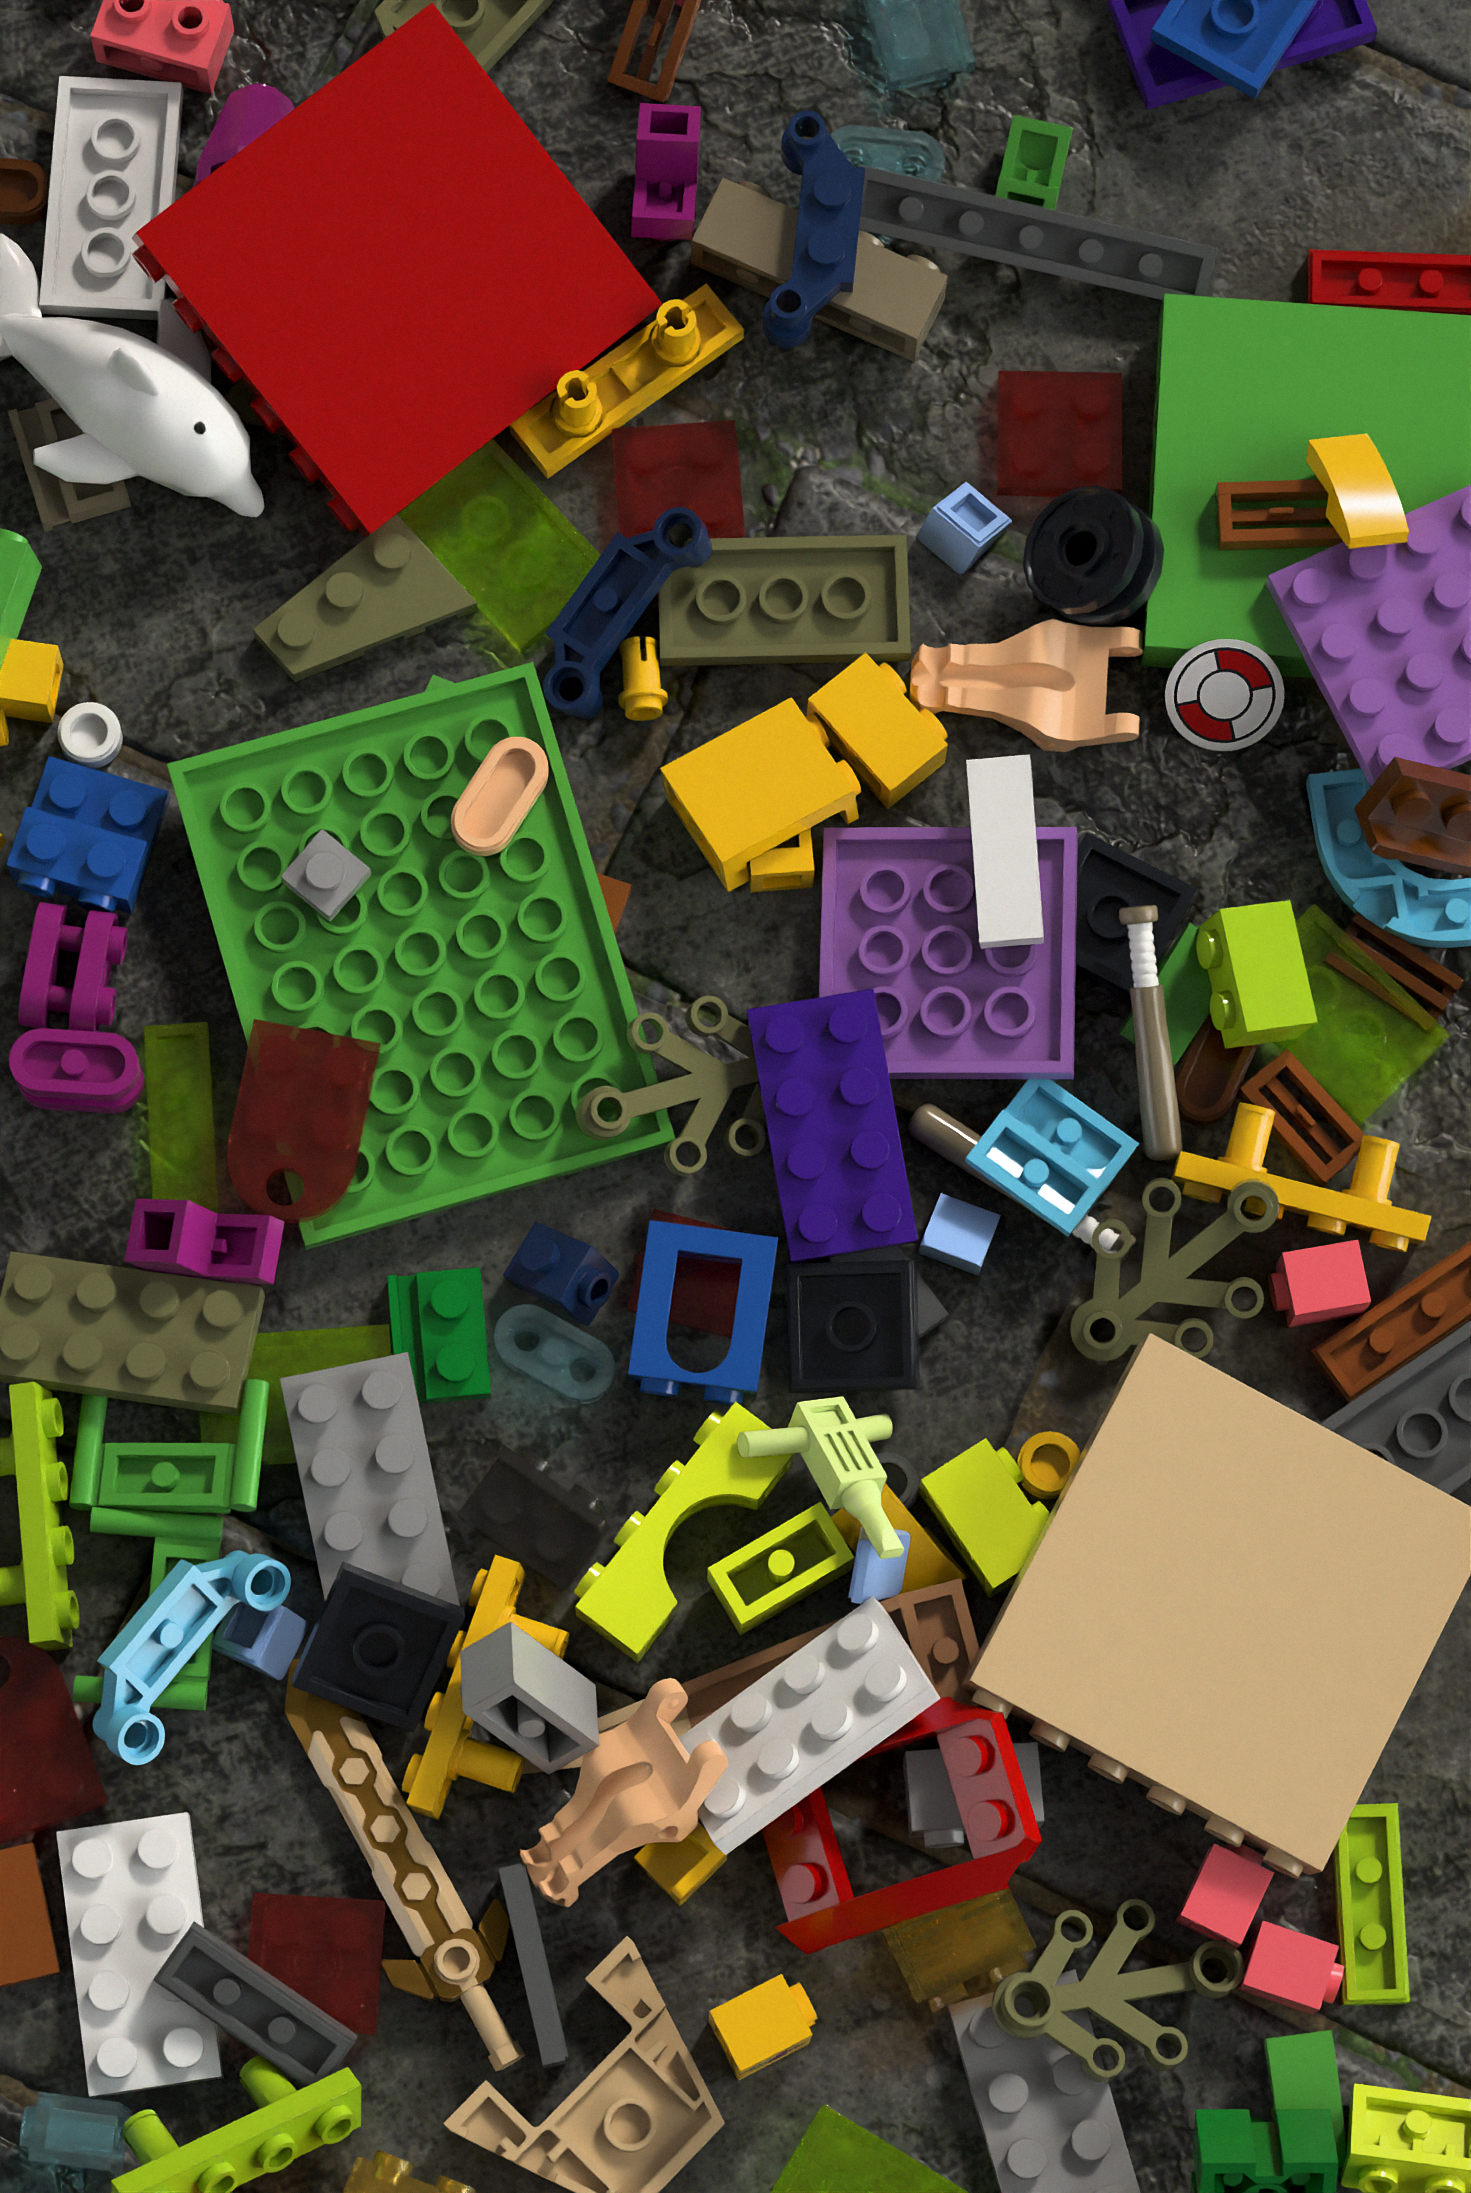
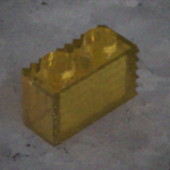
(957, 1945)

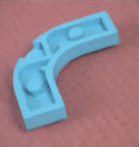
(1380, 889)

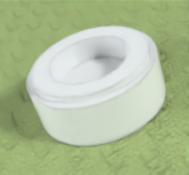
(90, 735)

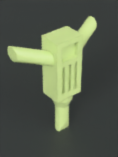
(838, 1459)

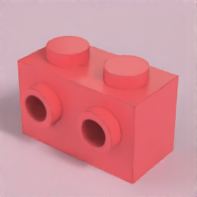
(165, 39)

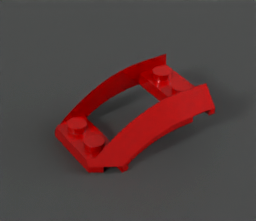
(993, 1813)

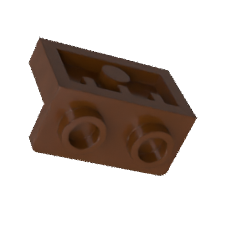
(1419, 816)

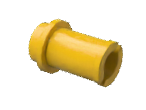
(641, 680)

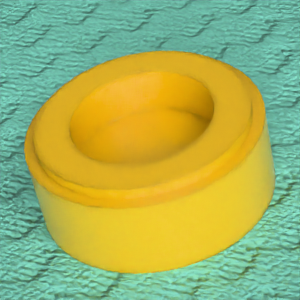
(1047, 1463)

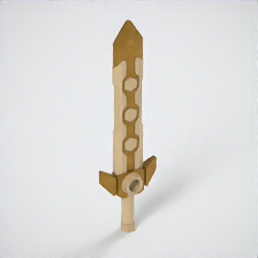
(406, 1870)

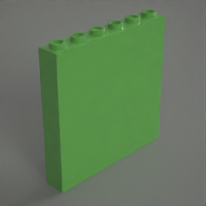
(1241, 400)

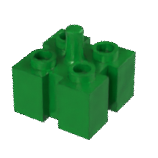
(1264, 2157)

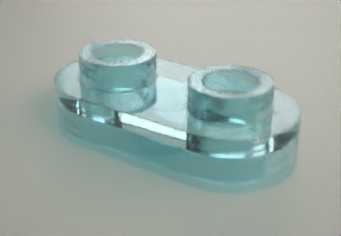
(892, 149)
(557, 1352)

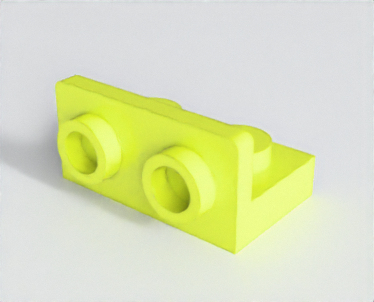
(1407, 2142)

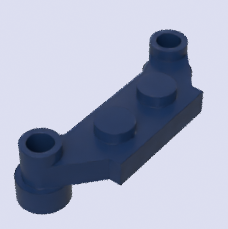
(824, 232)
(612, 602)

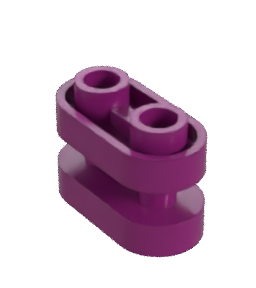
(99, 945)
(77, 1070)

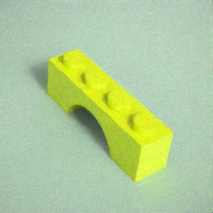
(631, 1596)

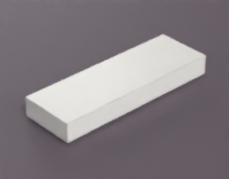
(1005, 851)

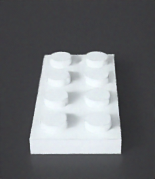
(106, 182)
(809, 1721)
(127, 1907)

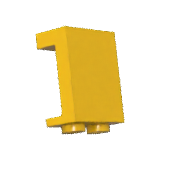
(759, 788)

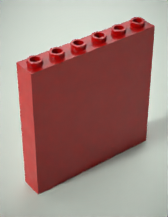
(394, 271)

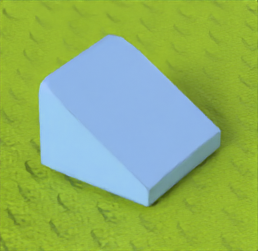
(962, 528)
(959, 1234)
(874, 1575)
(261, 1638)

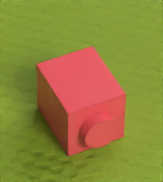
(1320, 1284)
(1225, 1893)
(1291, 1968)

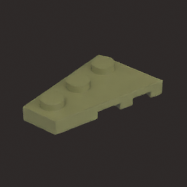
(366, 598)

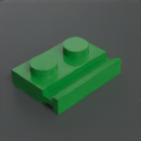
(444, 1331)

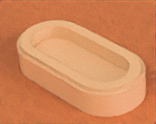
(499, 796)

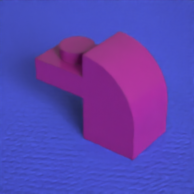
(666, 172)
(199, 1243)

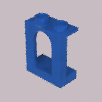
(649, 1354)

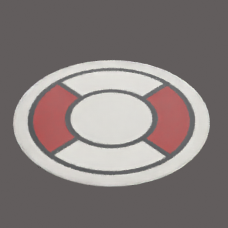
(1224, 694)

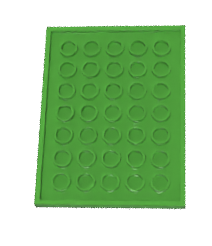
(469, 969)

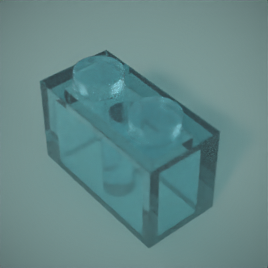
(75, 2134)

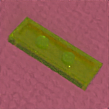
(181, 1113)

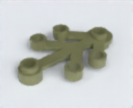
(707, 1081)
(1166, 1277)
(1106, 1993)

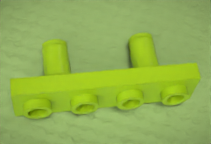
(46, 1543)
(258, 2143)

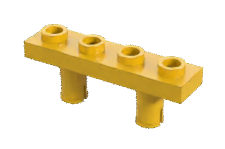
(626, 380)
(1329, 1211)
(451, 1746)

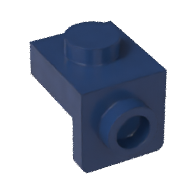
(562, 1272)

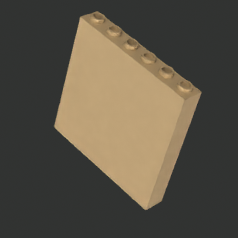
(1227, 1607)

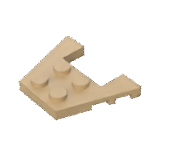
(628, 2120)

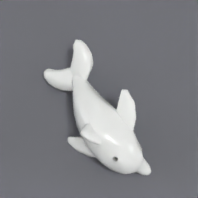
(136, 401)

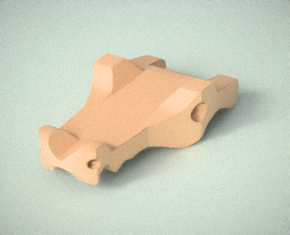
(1037, 682)
(628, 1794)

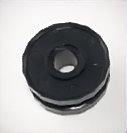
(1093, 556)

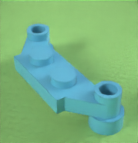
(167, 1635)

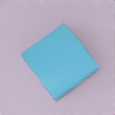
(1052, 1153)

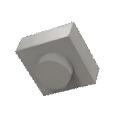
(326, 875)

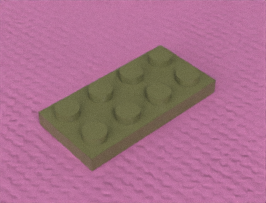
(789, 602)
(127, 1333)

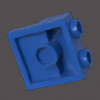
(87, 837)

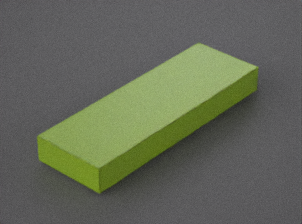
(1371, 1908)

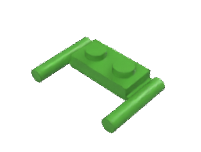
(170, 1474)
(177, 1537)

